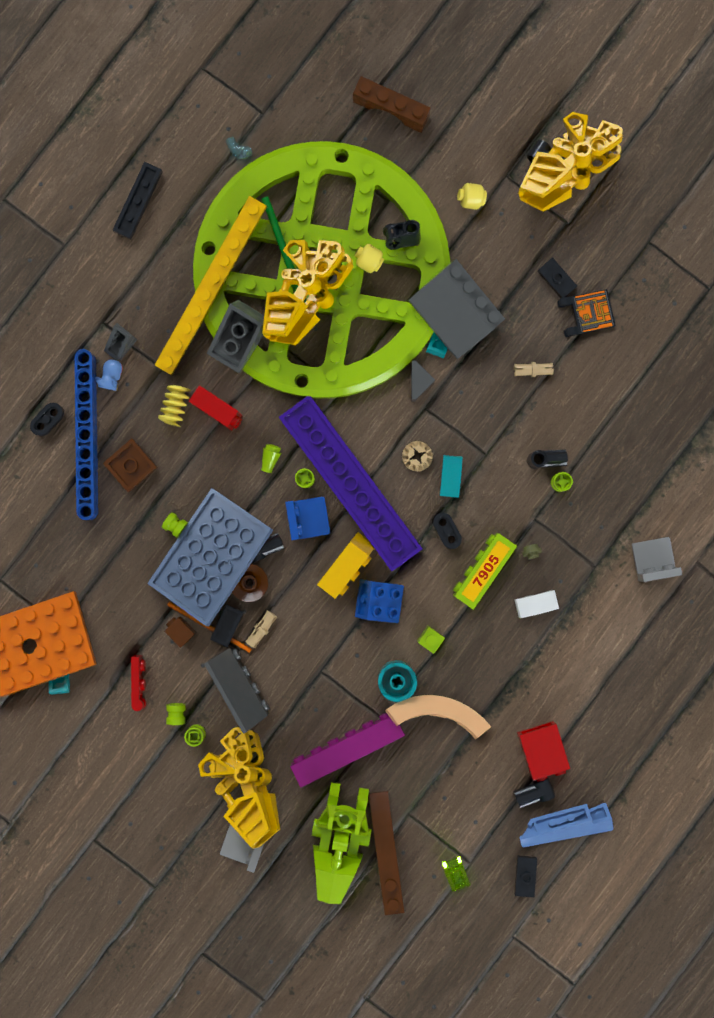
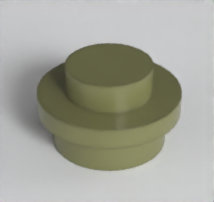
(531, 551)

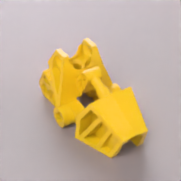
(552, 177)
(286, 314)
(256, 812)

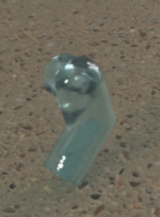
(237, 150)

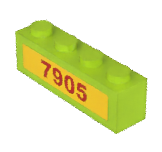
(484, 570)

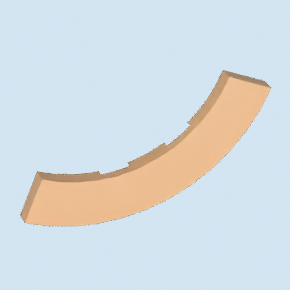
(440, 707)

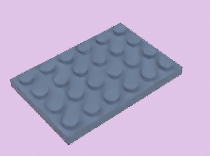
(210, 557)

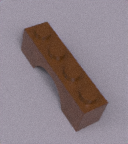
(379, 97)

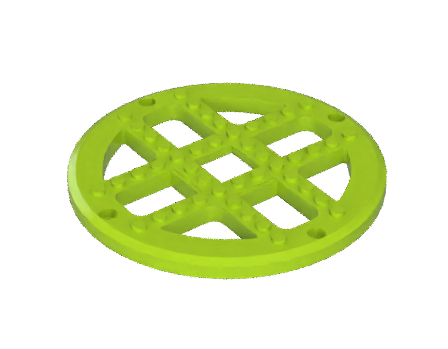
(370, 173)

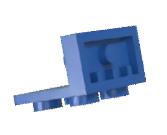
(307, 518)
(379, 601)

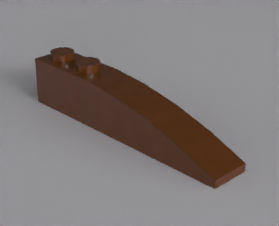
(386, 853)

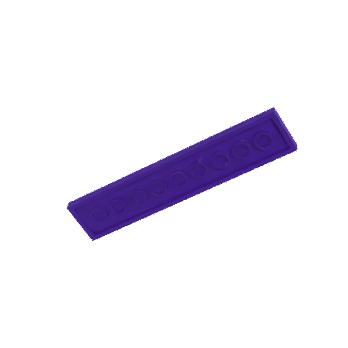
(350, 483)

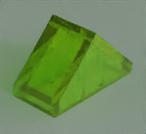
(456, 873)

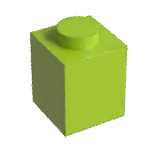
(430, 639)

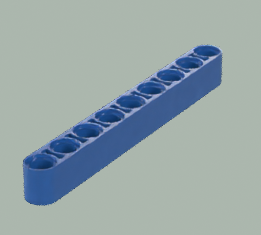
(82, 426)

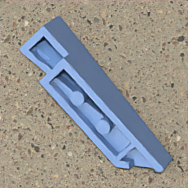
(567, 824)

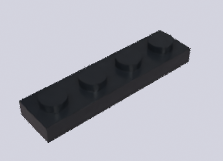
(137, 200)

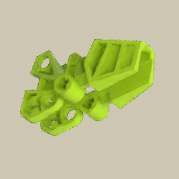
(334, 872)

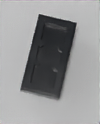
(557, 278)
(226, 626)
(525, 876)

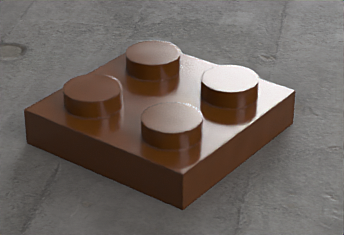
(130, 465)

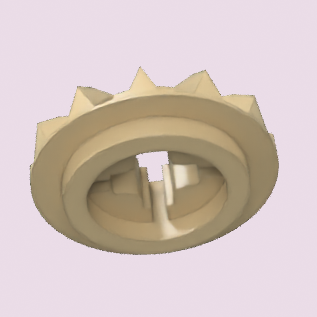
(415, 465)

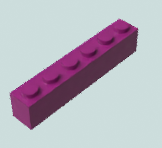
(345, 750)

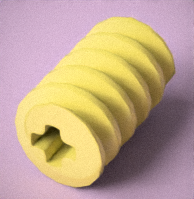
(174, 405)

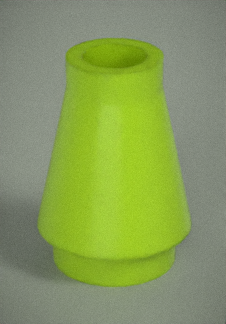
(270, 457)

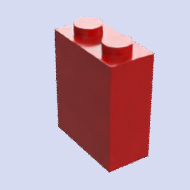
(216, 408)
(543, 751)

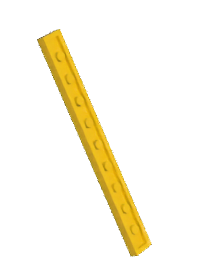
(211, 285)

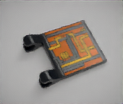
(591, 312)

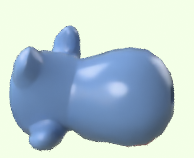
(111, 374)

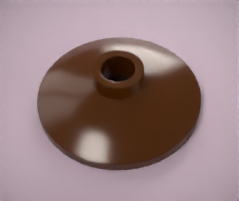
(257, 590)

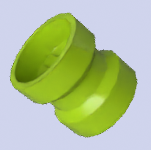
(304, 478)
(563, 479)
(174, 525)
(175, 713)
(195, 735)

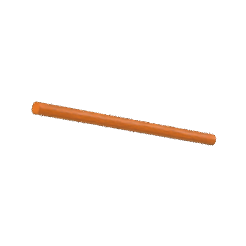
(211, 628)

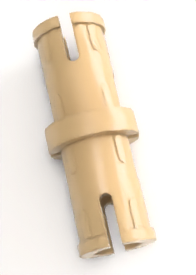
(533, 369)
(261, 629)

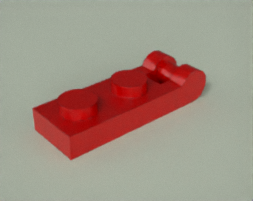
(138, 684)

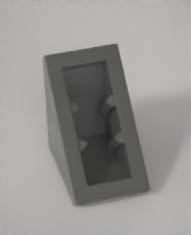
(119, 342)
(420, 380)

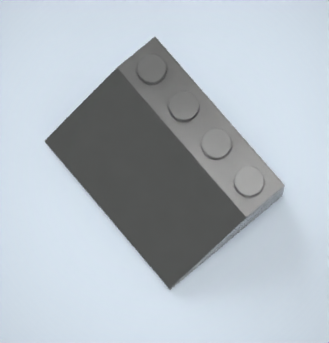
(456, 309)
(237, 688)

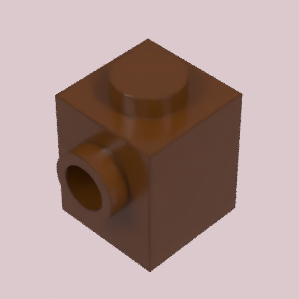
(179, 631)

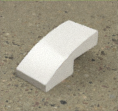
(536, 604)

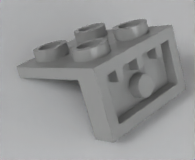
(654, 560)
(238, 849)

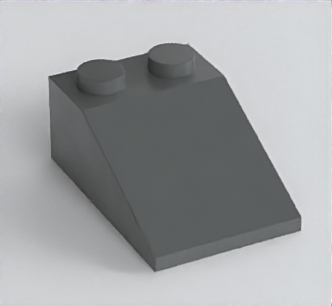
(237, 336)

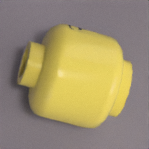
(472, 196)
(369, 258)

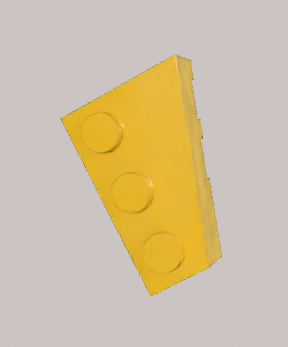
(347, 566)

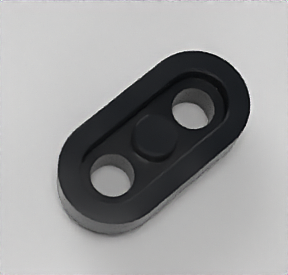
(45, 416)
(448, 530)

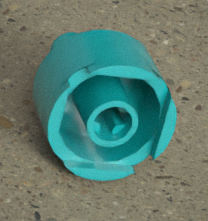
(402, 690)

